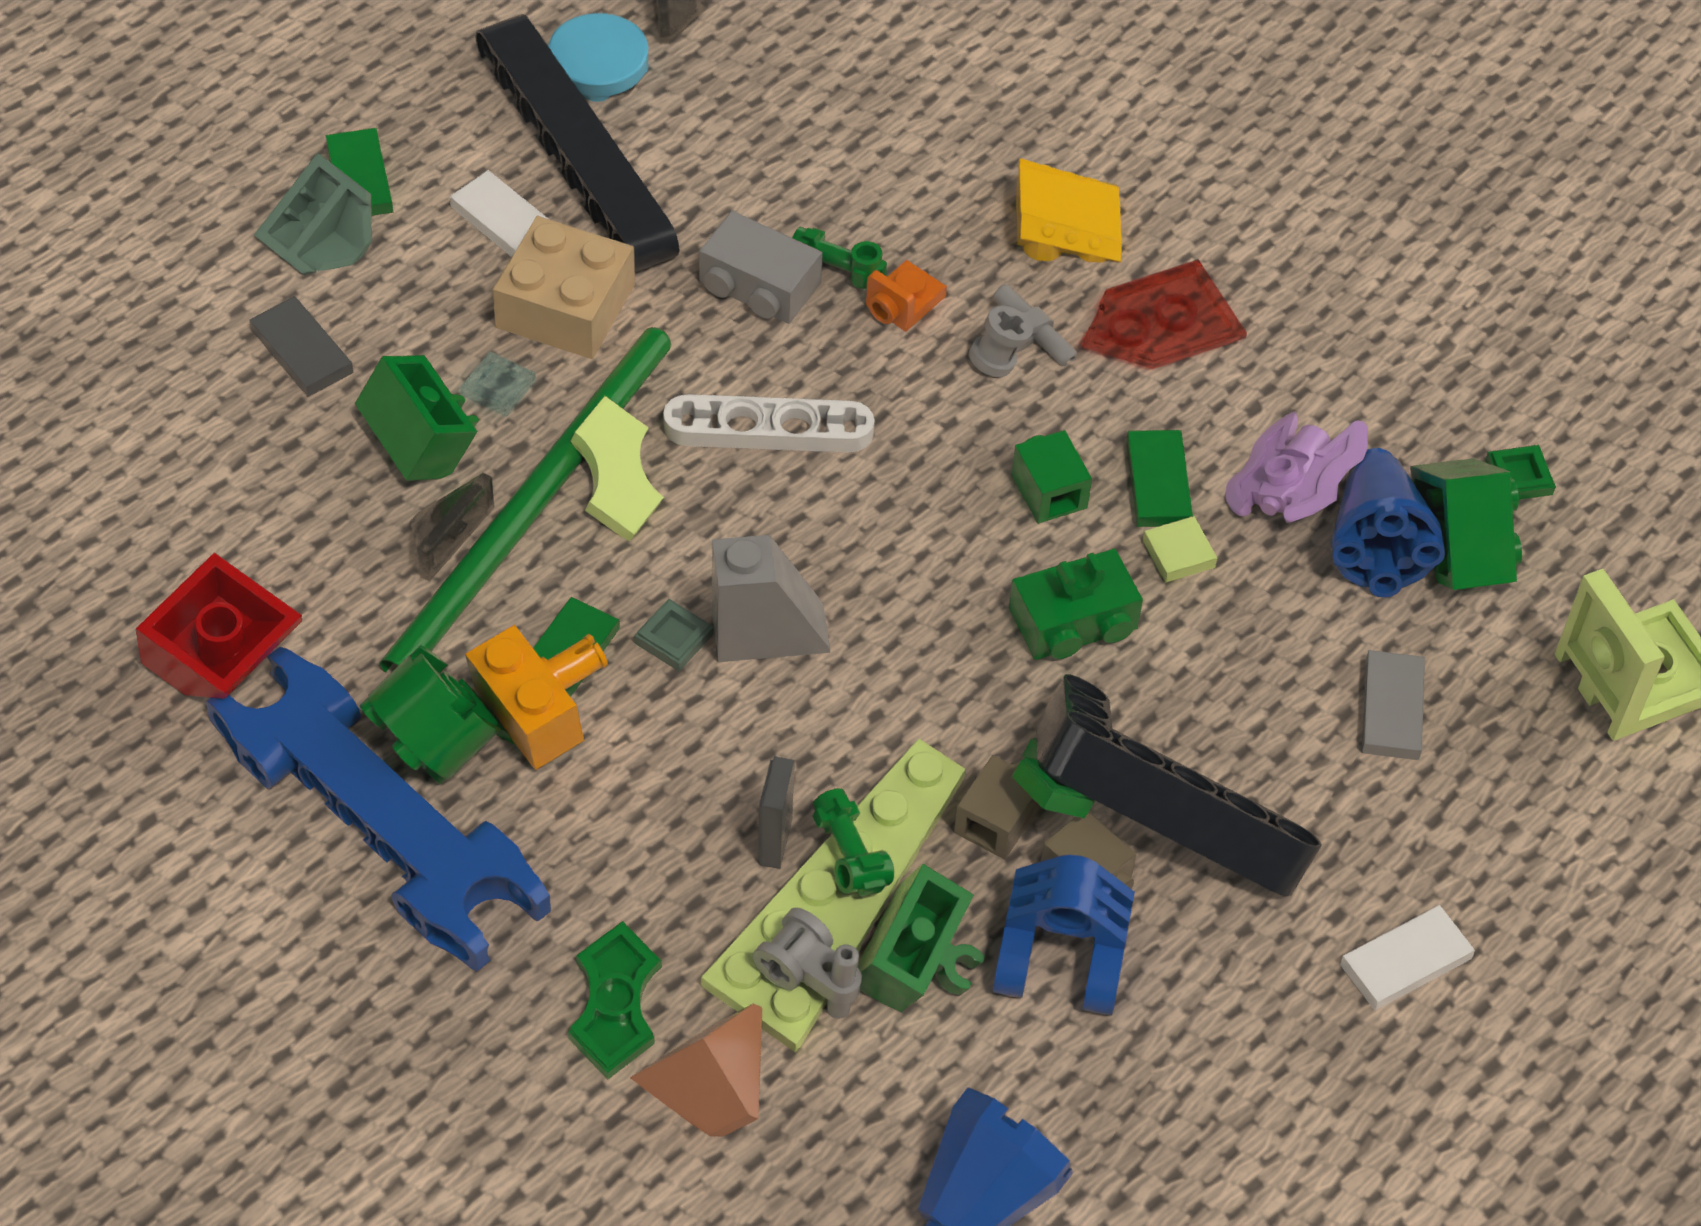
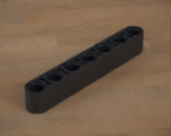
(577, 140)

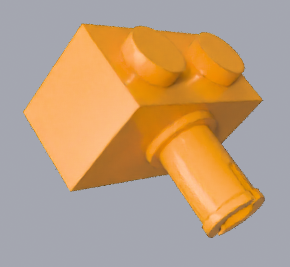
(531, 691)

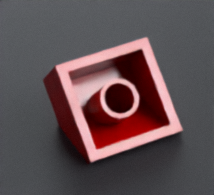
(213, 630)

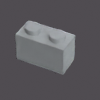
(759, 267)

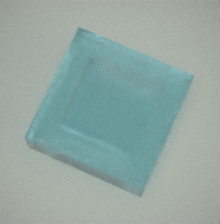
(498, 384)

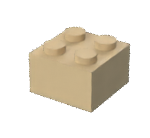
(564, 287)

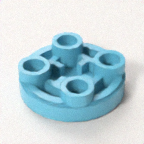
(601, 54)

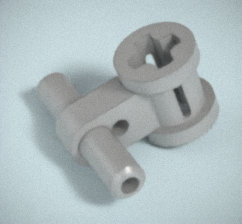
(1012, 329)
(804, 954)

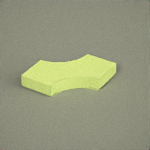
(621, 491)

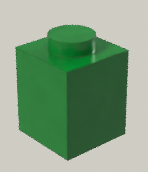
(1051, 476)

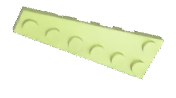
(893, 819)

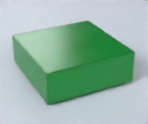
(1527, 468)

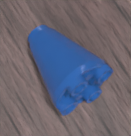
(1384, 527)

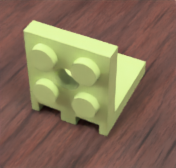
(1624, 652)

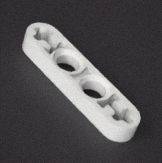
(768, 416)

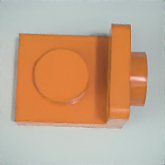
(903, 295)

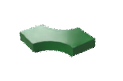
(1047, 791)
(612, 1024)

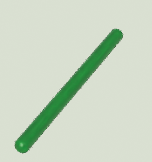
(524, 506)

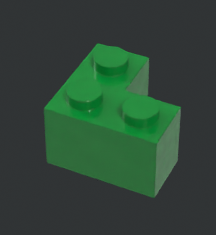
(1475, 520)

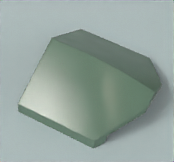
(320, 220)

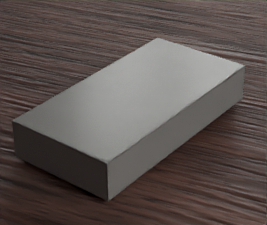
(1393, 705)

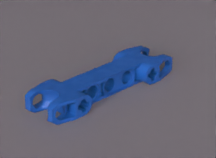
(442, 867)

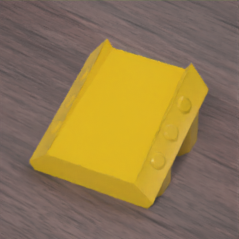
(1066, 214)

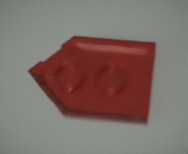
(1163, 318)

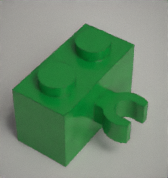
(416, 417)
(1075, 605)
(916, 940)

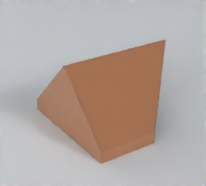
(712, 1075)

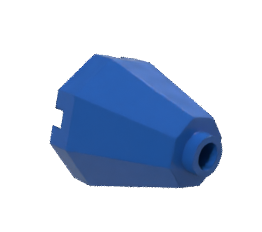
(990, 1167)

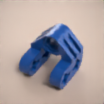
(1071, 899)

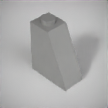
(762, 603)

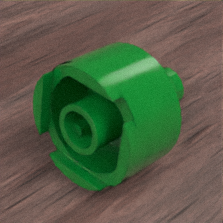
(431, 714)

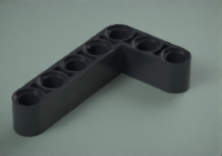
(1165, 796)

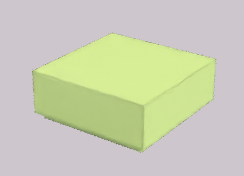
(1179, 549)

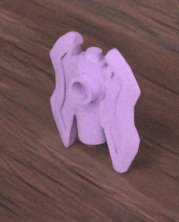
(1295, 471)

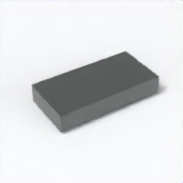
(301, 346)
(776, 812)

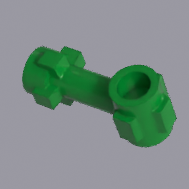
(859, 261)
(858, 869)

